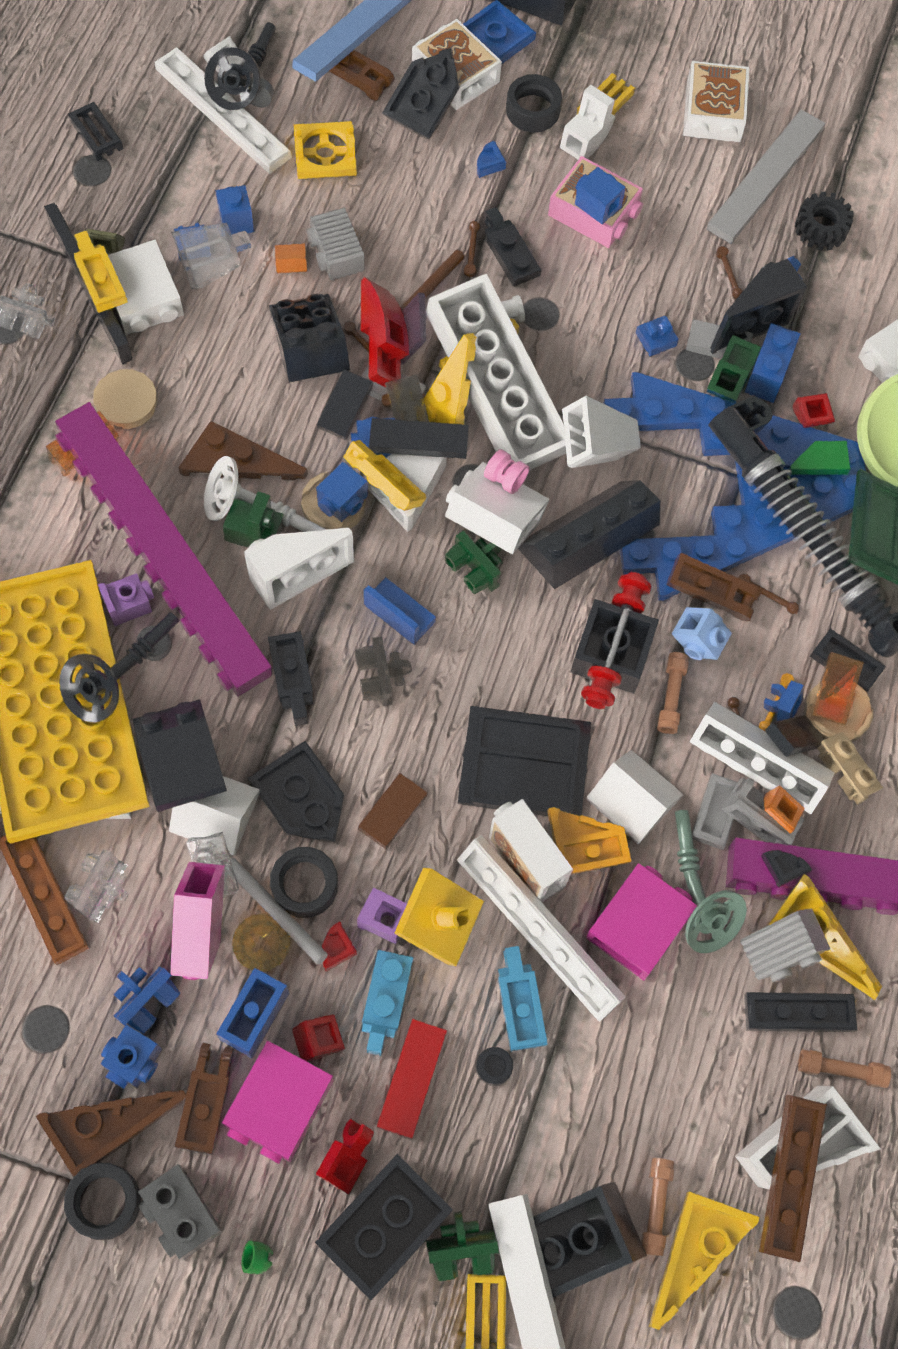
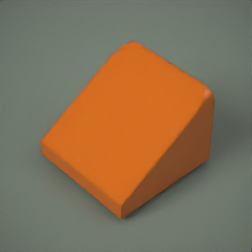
(290, 258)
(783, 808)

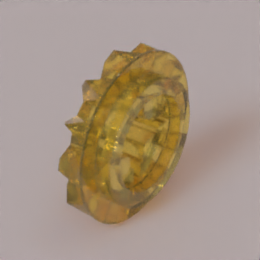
(262, 926)

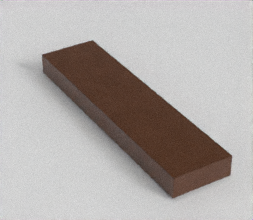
(793, 1178)

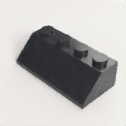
(592, 531)

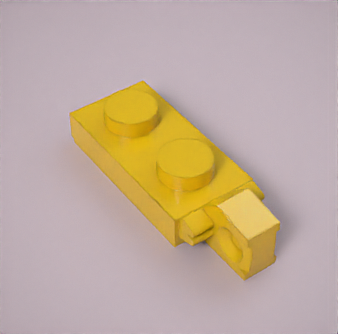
(98, 274)
(385, 475)

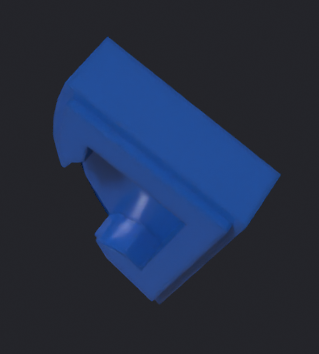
(490, 160)

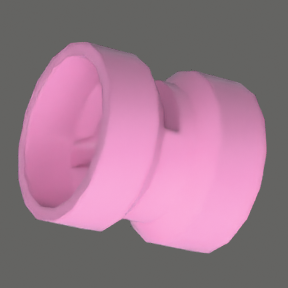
(506, 471)

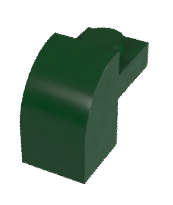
(733, 369)
(251, 521)

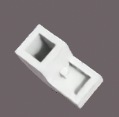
(590, 126)

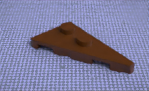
(250, 457)
(96, 1131)

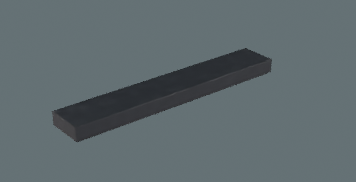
(106, 317)

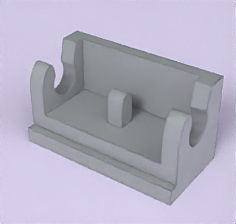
(747, 808)

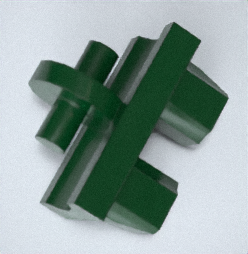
(480, 557)
(461, 1242)

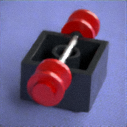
(615, 642)

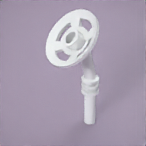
(225, 489)

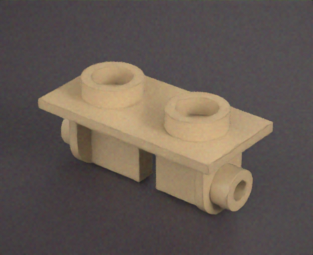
(841, 755)

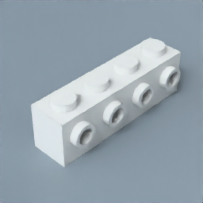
(757, 756)

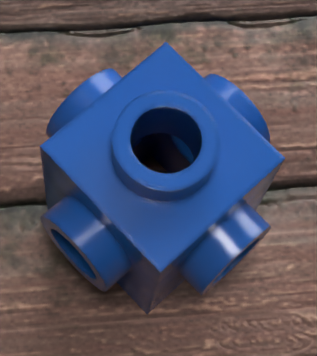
(118, 1051)

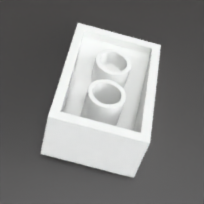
(296, 561)

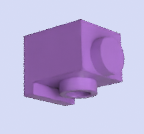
(124, 607)
(376, 907)

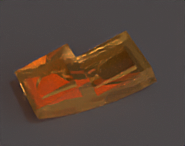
(837, 688)

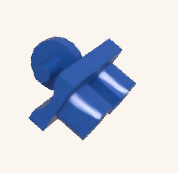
(156, 985)

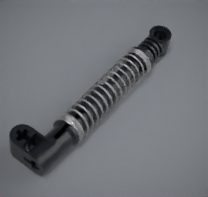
(762, 467)

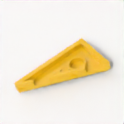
(450, 390)
(843, 955)
(701, 1241)

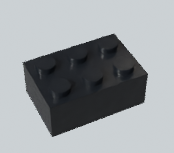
(384, 1227)

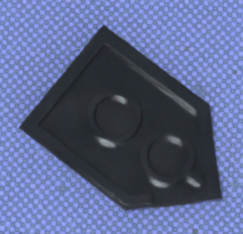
(424, 93)
(301, 794)

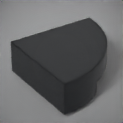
(785, 866)

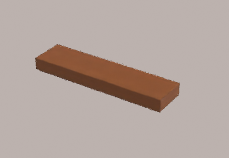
(44, 898)

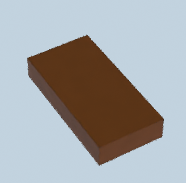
(392, 811)

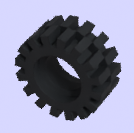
(824, 207)

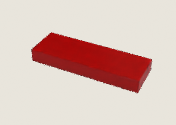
(411, 1079)

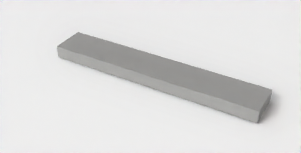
(765, 176)

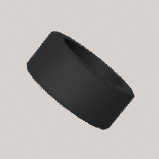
(533, 120)
(296, 856)
(81, 1181)

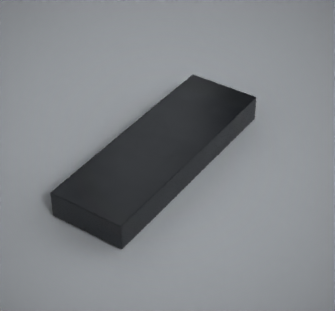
(418, 438)
(800, 1012)

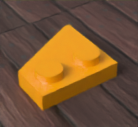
(588, 842)

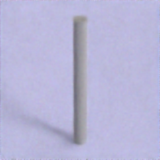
(278, 913)

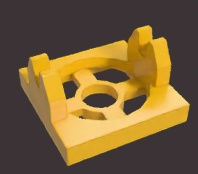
(344, 167)

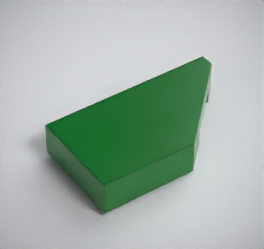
(823, 459)

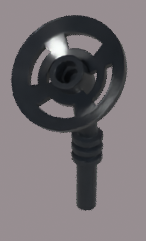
(237, 75)
(106, 682)

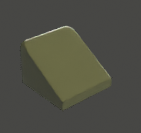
(111, 241)

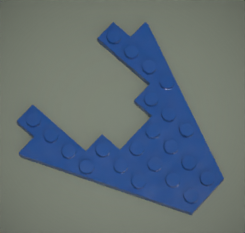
(742, 529)

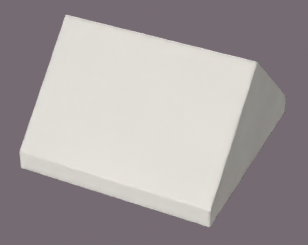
(634, 796)
(222, 812)

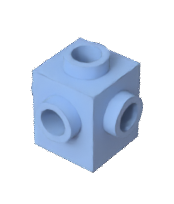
(701, 633)

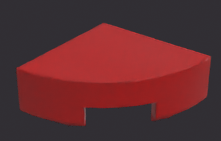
(337, 946)

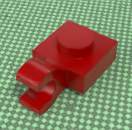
(344, 1160)

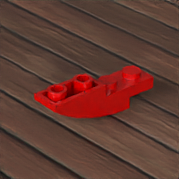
(386, 331)

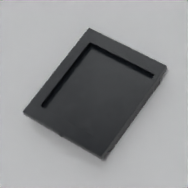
(524, 758)

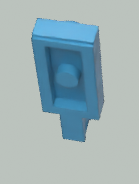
(385, 998)
(521, 1003)

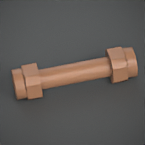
(669, 717)
(875, 1073)
(661, 1172)

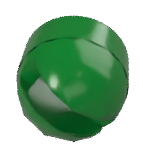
(255, 1257)

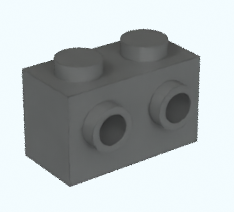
(179, 1213)

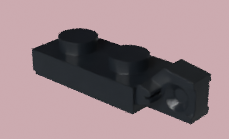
(510, 249)
(292, 674)

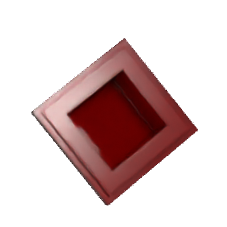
(813, 410)
(318, 1038)

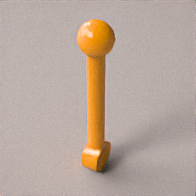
(784, 681)

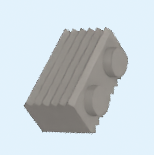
(337, 244)
(784, 945)

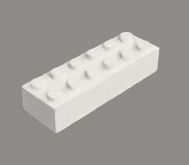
(502, 376)

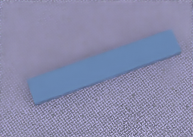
(345, 36)

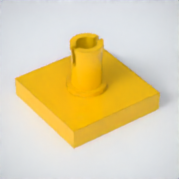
(439, 917)

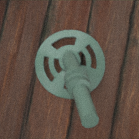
(709, 915)

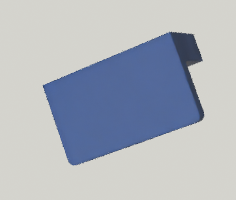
(398, 610)

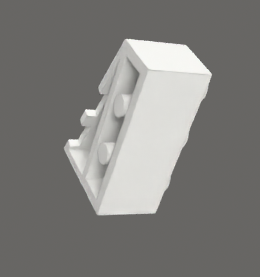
(841, 1139)

